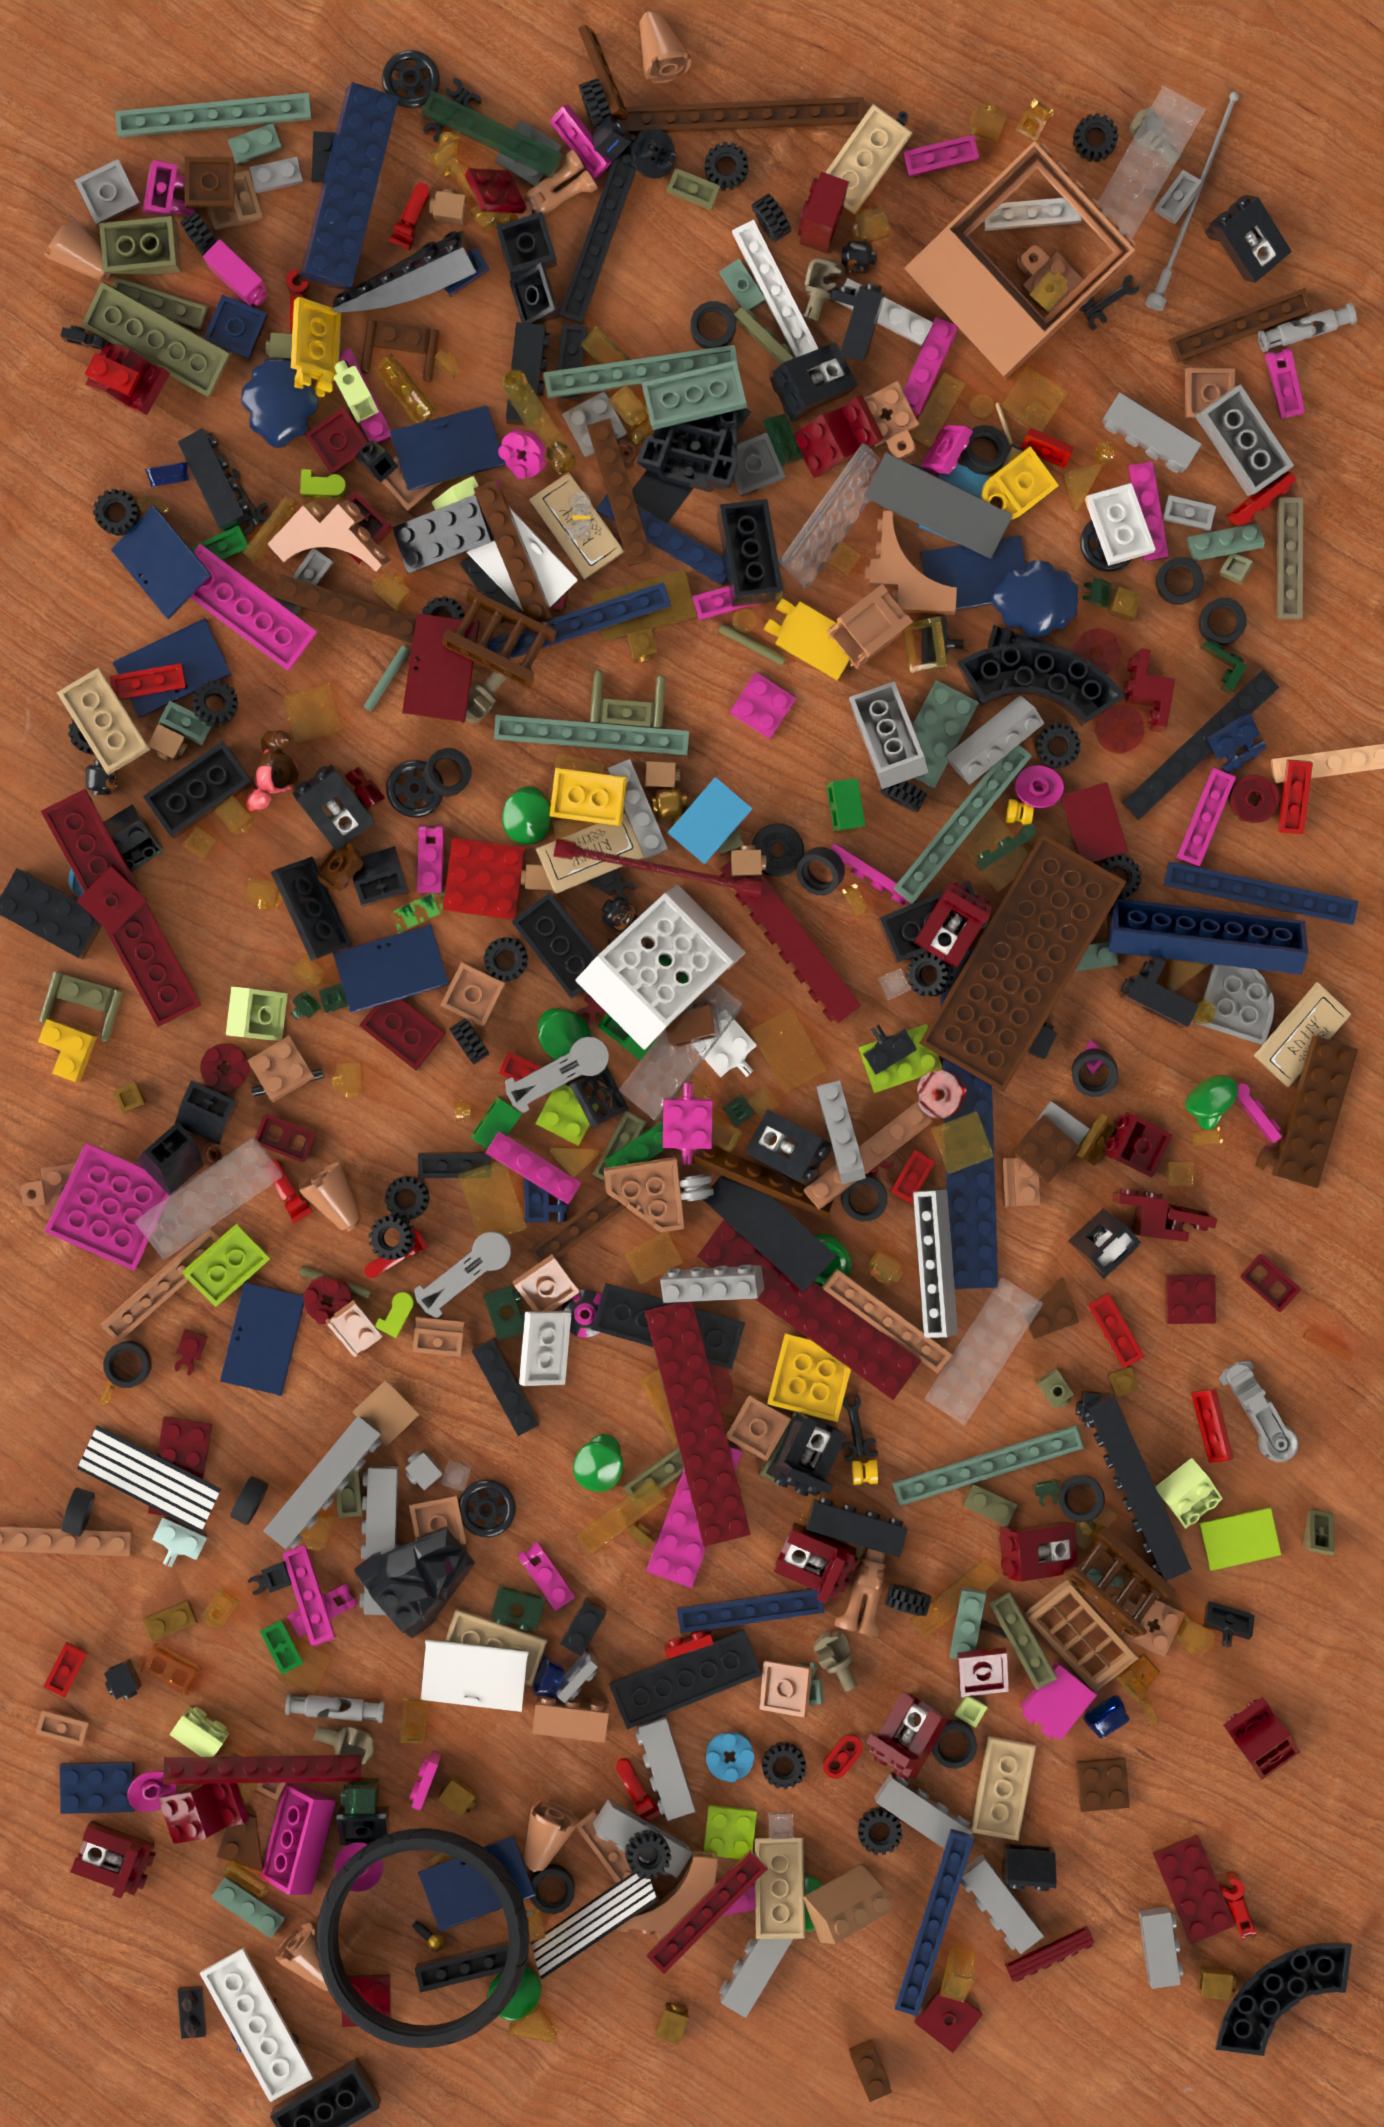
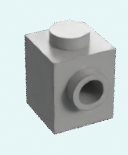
(423, 1469)

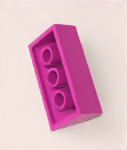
(297, 1840)

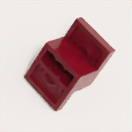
(147, 387)
(837, 436)
(1149, 690)
(1150, 1215)
(1261, 1737)
(202, 1811)

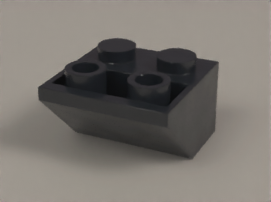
(133, 837)
(380, 877)
(206, 1111)
(172, 1158)
(1029, 1866)

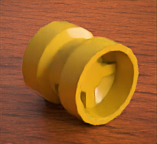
(1014, 810)
(870, 1472)

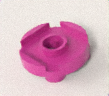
(511, 453)

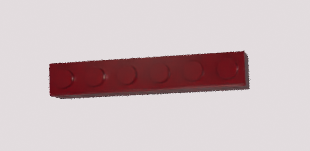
(1050, 1953)

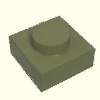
(1236, 568)

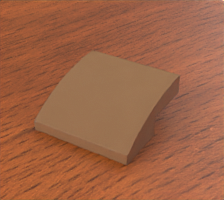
(246, 206)
(386, 1411)

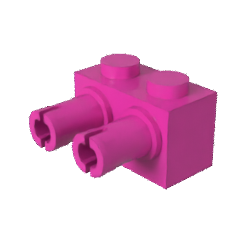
(159, 195)

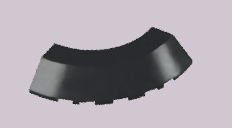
(1040, 672)
(1277, 1989)

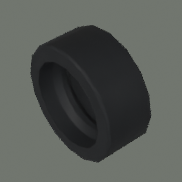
(713, 306)
(998, 440)
(1197, 575)
(1227, 603)
(456, 756)
(814, 885)
(1100, 1090)
(876, 1212)
(121, 1382)
(249, 1500)
(1063, 1502)
(78, 1511)
(967, 1757)
(553, 1908)

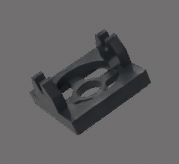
(618, 1102)

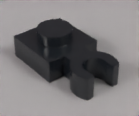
(78, 336)
(610, 882)
(273, 1577)

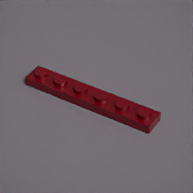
(706, 1912)

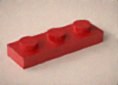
(1261, 500)
(148, 681)
(1295, 796)
(1115, 1330)
(1212, 1425)

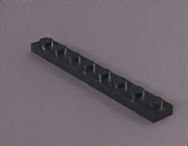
(599, 237)
(1198, 746)

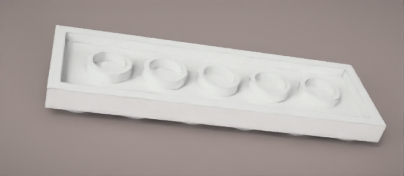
(257, 2024)

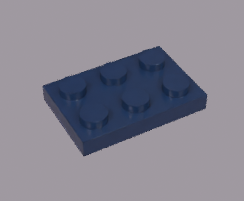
(95, 1787)

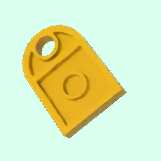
(1019, 483)

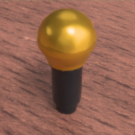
(434, 1940)

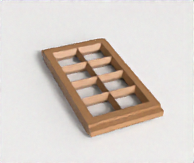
(1111, 1669)

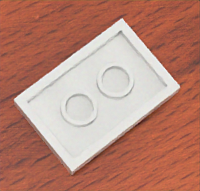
(1120, 524)
(545, 1348)

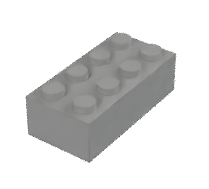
(1244, 440)
(888, 735)

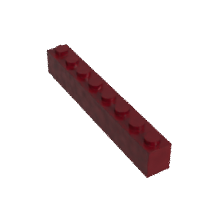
(798, 950)

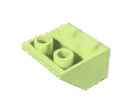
(1189, 1493)
(199, 1732)

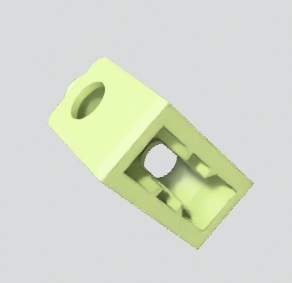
(354, 391)

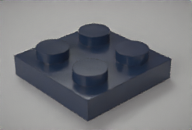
(236, 327)

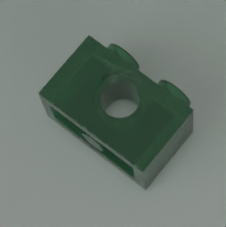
(495, 1301)
(532, 1604)
(361, 1796)

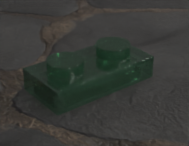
(783, 439)

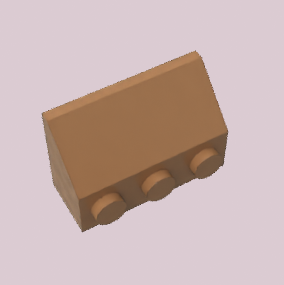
(846, 1905)

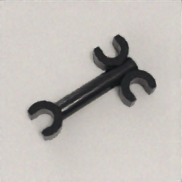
(460, 96)
(1093, 310)
(256, 516)
(859, 1447)

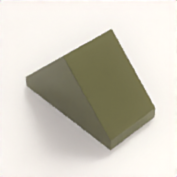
(1319, 1532)

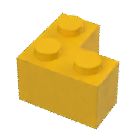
(74, 1048)

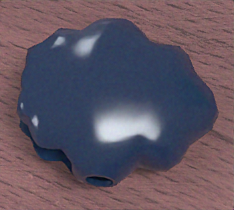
(275, 405)
(1036, 598)

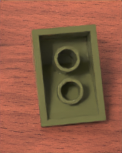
(141, 246)

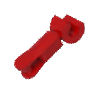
(405, 232)
(297, 291)
(296, 1205)
(380, 1264)
(645, 1806)
(1238, 1905)

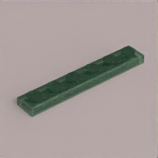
(492, 134)

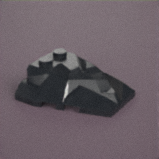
(694, 452)
(416, 1579)

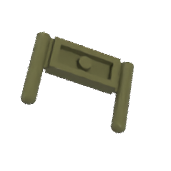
(627, 712)
(84, 994)

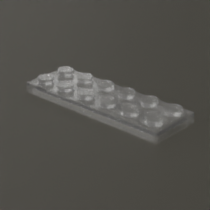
(1149, 159)
(831, 519)
(666, 1067)
(208, 1198)
(983, 1351)

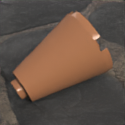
(661, 49)
(77, 250)
(332, 1196)
(546, 1833)
(300, 1956)

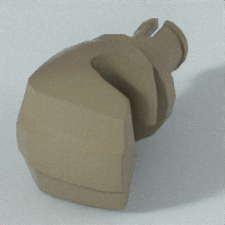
(817, 286)

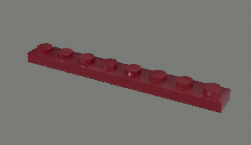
(262, 1769)

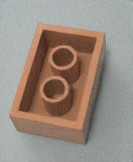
(571, 1719)

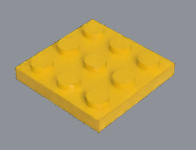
(808, 1379)

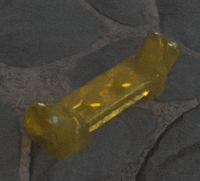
(445, 161)
(537, 420)

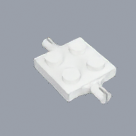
(731, 1050)

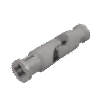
(1303, 329)
(324, 1707)

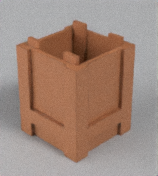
(869, 626)

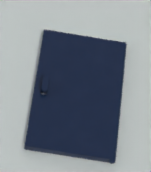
(449, 451)
(164, 559)
(972, 572)
(193, 648)
(392, 971)
(265, 1338)
(463, 1894)

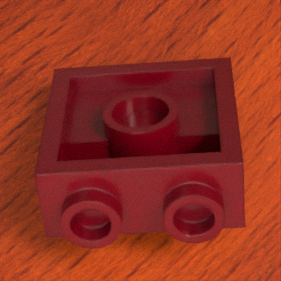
(1138, 1144)

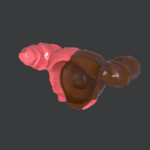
(272, 760)

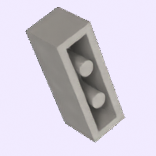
(1160, 1947)

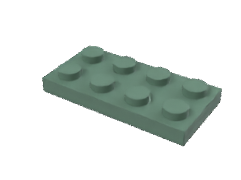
(694, 395)
(941, 727)

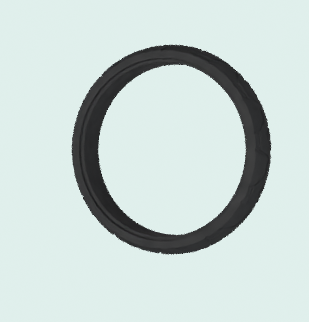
(336, 1977)

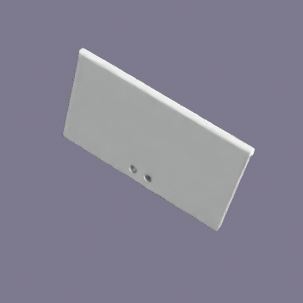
(551, 572)
(474, 1672)

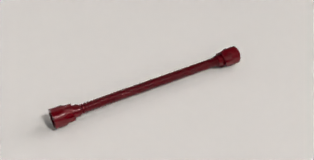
(747, 886)

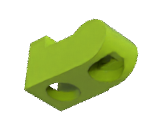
(322, 487)
(401, 1308)

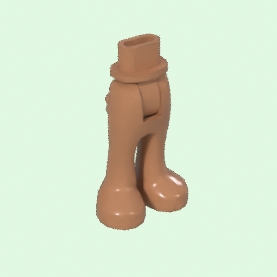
(542, 196)
(867, 1581)

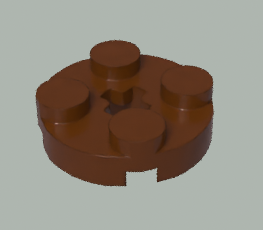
(339, 867)

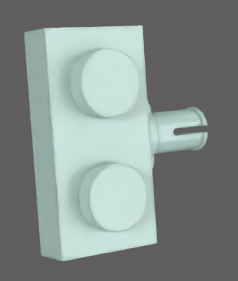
(178, 1540)

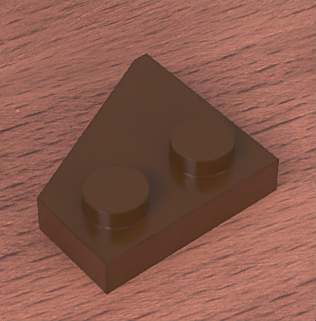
(1055, 1313)
(242, 1844)

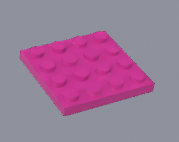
(102, 1206)

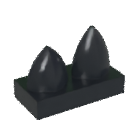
(192, 2012)

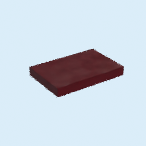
(1094, 823)
(403, 1031)

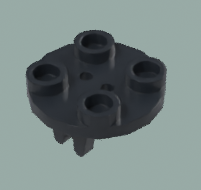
(643, 149)

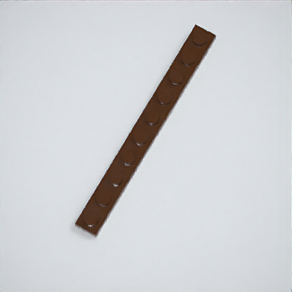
(746, 115)

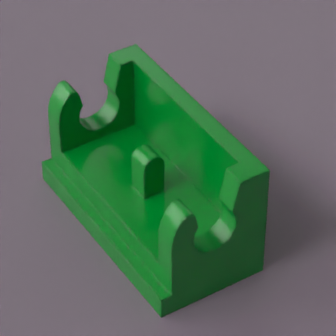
(845, 804)
(498, 1118)
(281, 1647)

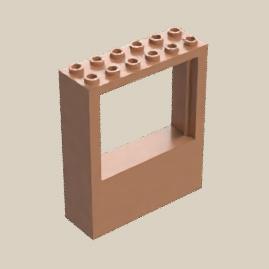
(977, 291)

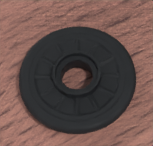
(791, 842)

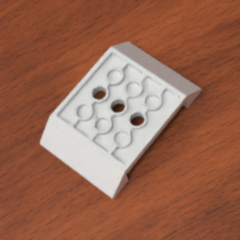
(642, 991)

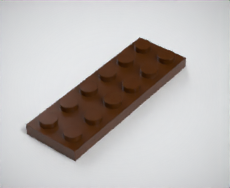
(1315, 1111)

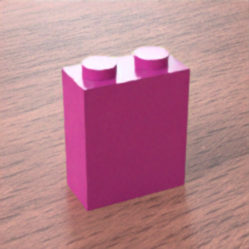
(236, 274)
(1058, 1703)

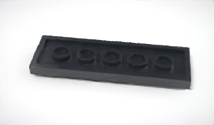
(623, 1316)
(685, 1679)

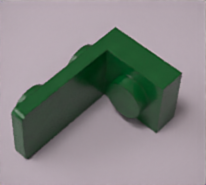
(1232, 676)

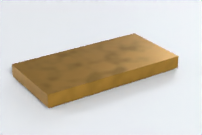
(679, 595)

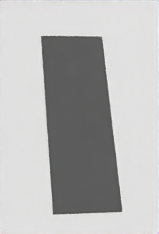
(938, 505)

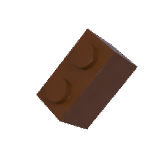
(693, 1026)
(870, 2070)

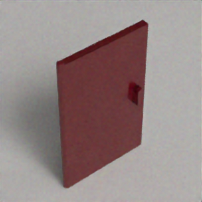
(440, 678)

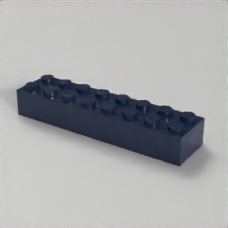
(349, 186)
(1207, 936)

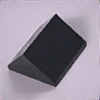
(534, 296)
(362, 1827)

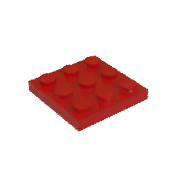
(483, 879)

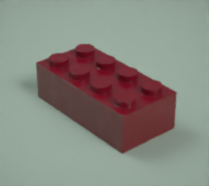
(822, 211)

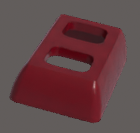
(282, 1147)
(1274, 1275)

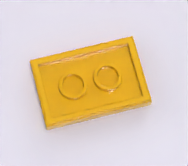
(588, 796)

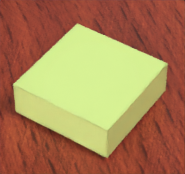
(971, 1710)

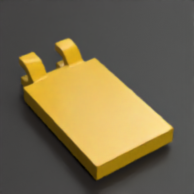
(315, 344)
(806, 637)

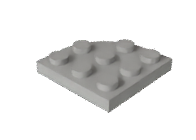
(1241, 1003)

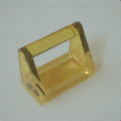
(938, 644)

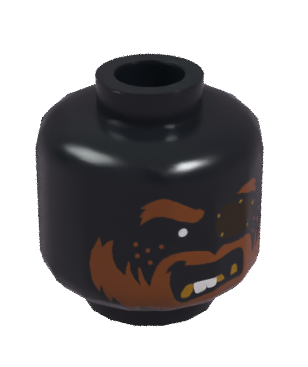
(858, 256)
(98, 780)
(618, 914)

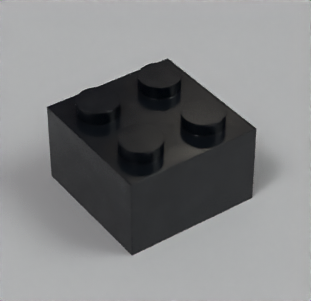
(526, 244)

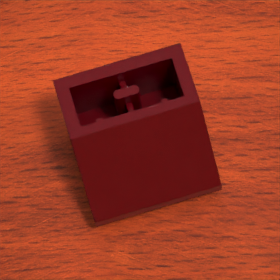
(372, 521)

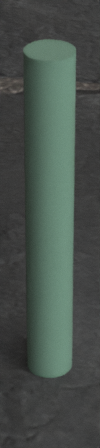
(386, 678)

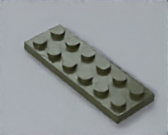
(156, 339)

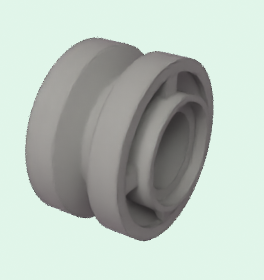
(696, 1187)

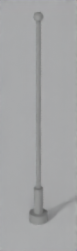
(1156, 300)

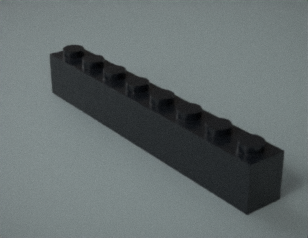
(1137, 1486)

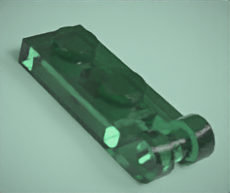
(1005, 846)

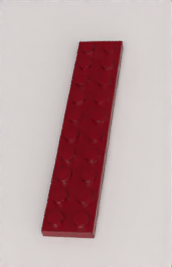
(140, 939)
(818, 1316)
(697, 1422)

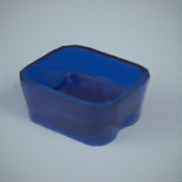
(168, 474)
(548, 1678)
(1107, 1716)

